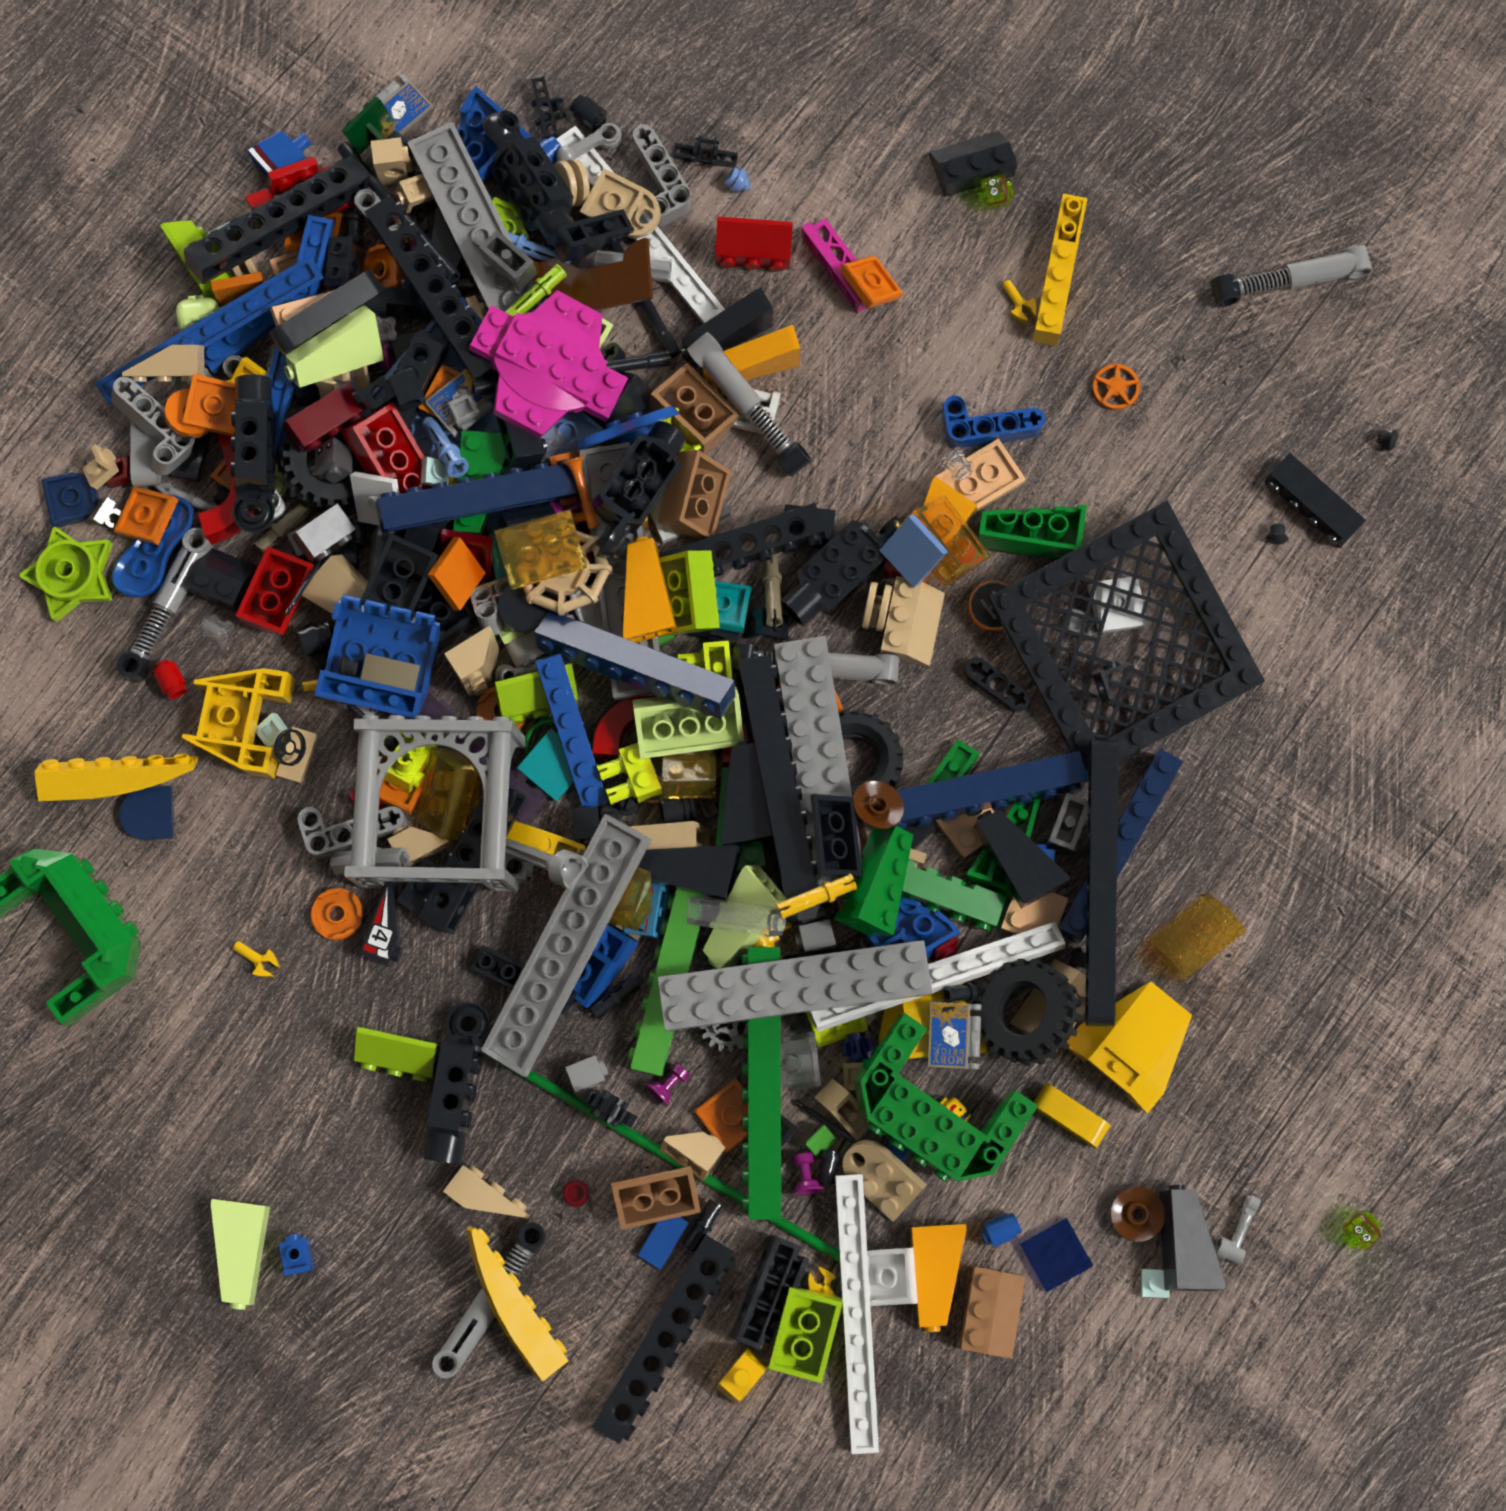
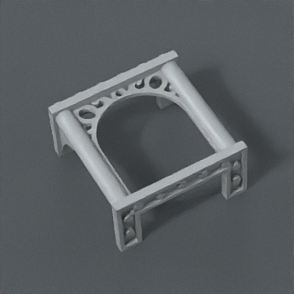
(374, 734)

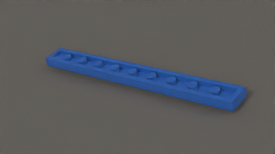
(314, 243)
(230, 316)

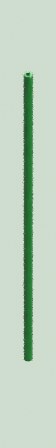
(654, 1148)

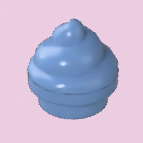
(737, 180)

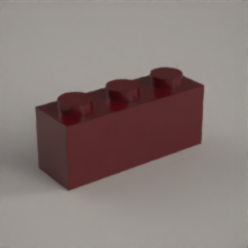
(324, 418)

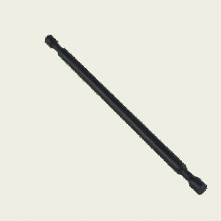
(304, 585)
(826, 1122)

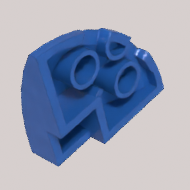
(471, 131)
(918, 924)
(604, 964)

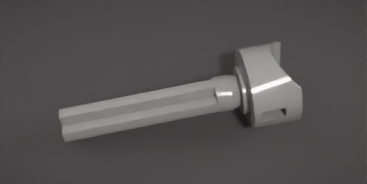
(562, 868)

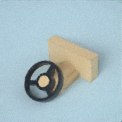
(294, 751)

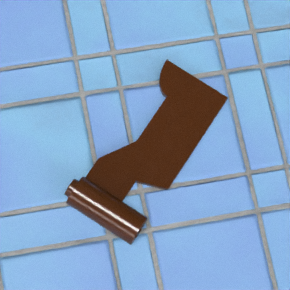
(606, 284)

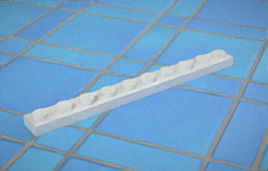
(682, 277)
(960, 969)
(857, 1314)

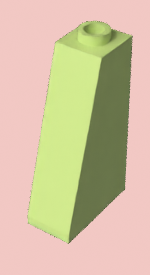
(336, 350)
(752, 886)
(239, 1249)

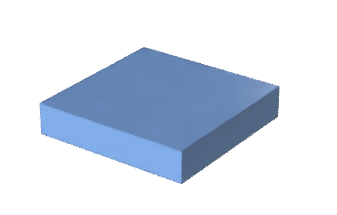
(913, 550)

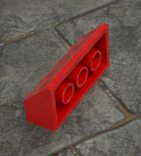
(386, 448)

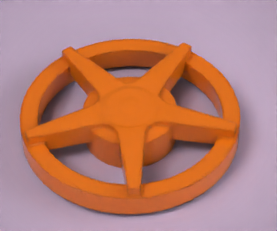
(1116, 386)

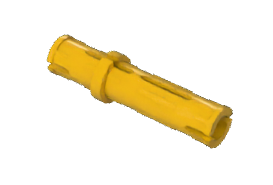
(816, 896)

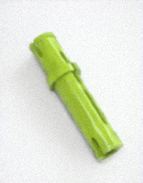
(541, 288)

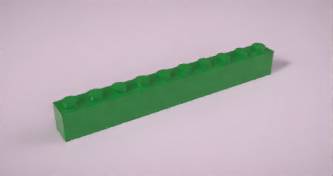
(764, 1107)

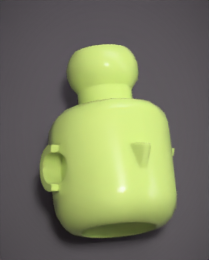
(194, 309)

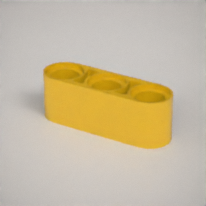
(1071, 1115)

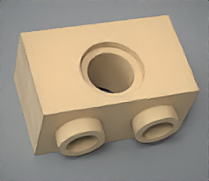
(391, 160)

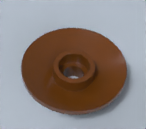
(882, 797)
(1151, 1209)

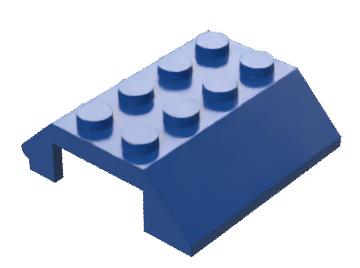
(384, 634)

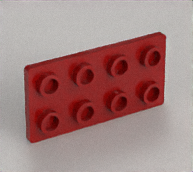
(285, 178)

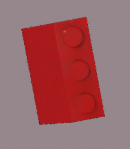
(753, 243)
(272, 591)

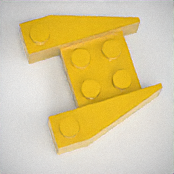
(232, 717)

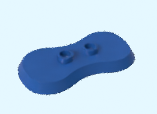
(634, 422)
(144, 564)

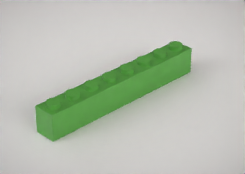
(673, 958)

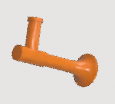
(588, 513)

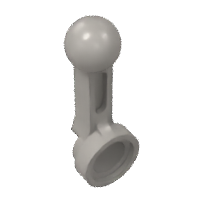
(569, 153)

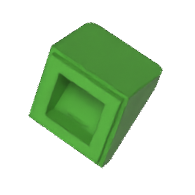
(820, 1141)

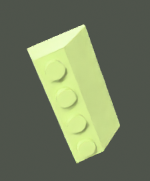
(672, 729)

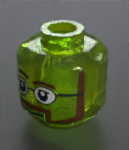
(996, 192)
(1362, 1230)

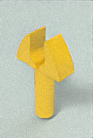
(1019, 303)
(257, 959)
(828, 1277)

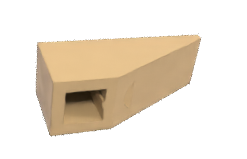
(169, 363)
(476, 1194)

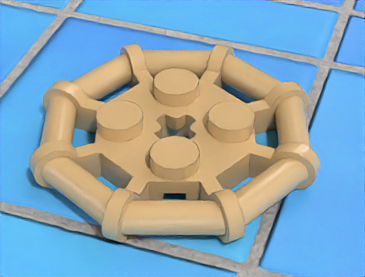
(573, 582)

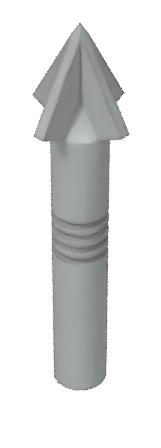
(196, 502)

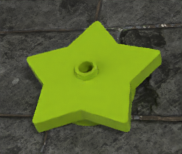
(70, 573)

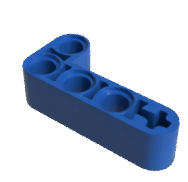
(992, 422)

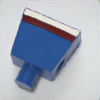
(278, 151)

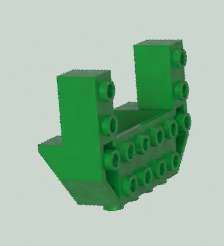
(89, 919)
(924, 1125)

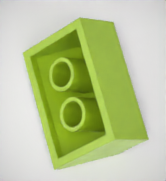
(180, 235)
(691, 590)
(525, 697)
(396, 1054)
(806, 1334)

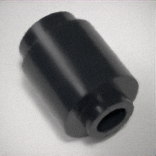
(588, 112)

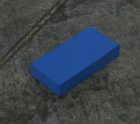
(662, 1241)

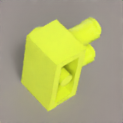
(713, 657)
(409, 768)
(642, 777)

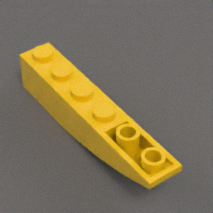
(1059, 270)
(106, 777)
(514, 1311)

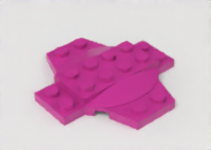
(548, 364)

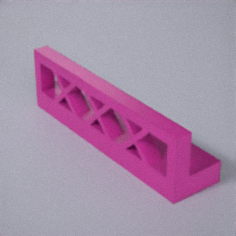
(829, 261)

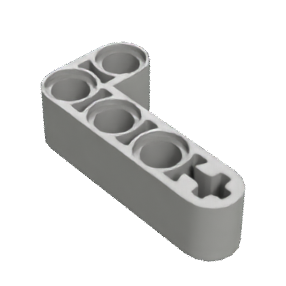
(660, 170)
(129, 397)
(486, 600)
(331, 834)

